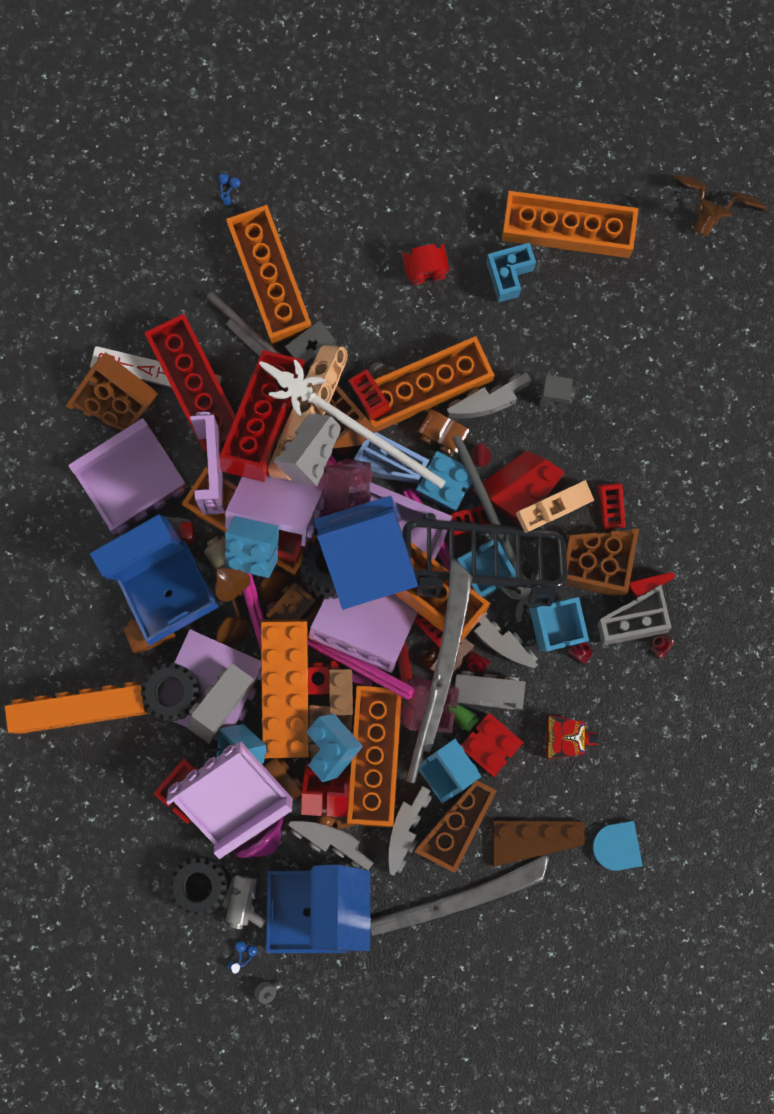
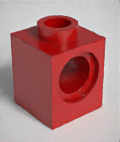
(323, 689)

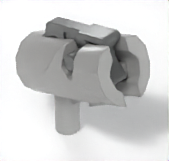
(239, 902)

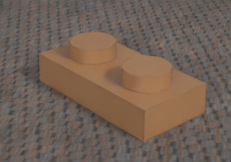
(341, 692)

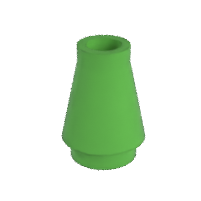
(465, 718)

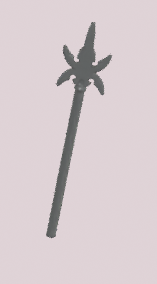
(524, 592)

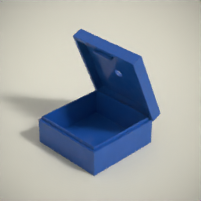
(366, 552)
(147, 566)
(337, 906)

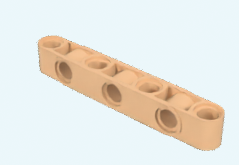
(327, 365)

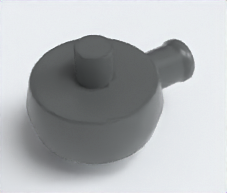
(380, 369)
(266, 992)

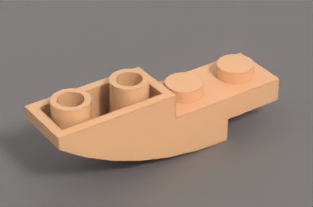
(555, 506)

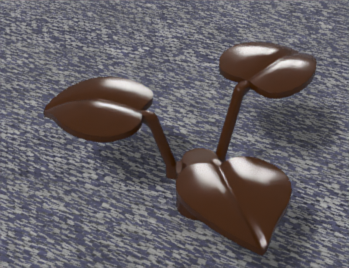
(713, 212)
(230, 585)

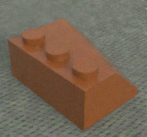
(112, 394)
(348, 436)
(601, 561)

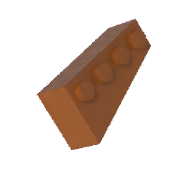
(455, 830)

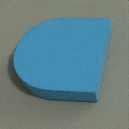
(617, 846)

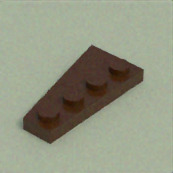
(529, 839)

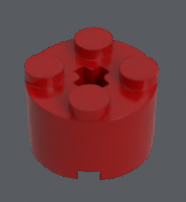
(426, 263)

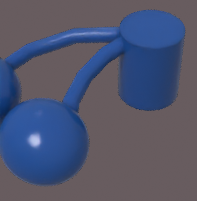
(234, 183)
(240, 947)

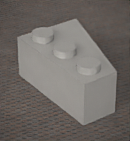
(310, 449)
(636, 620)
(489, 691)
(219, 702)

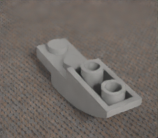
(482, 403)
(506, 646)
(322, 836)
(401, 838)

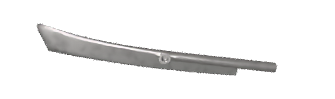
(241, 328)
(458, 598)
(507, 884)

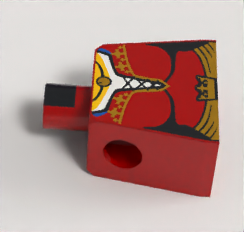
(567, 737)

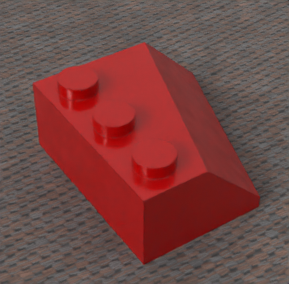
(521, 484)

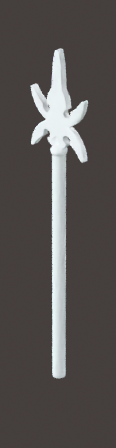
(298, 388)

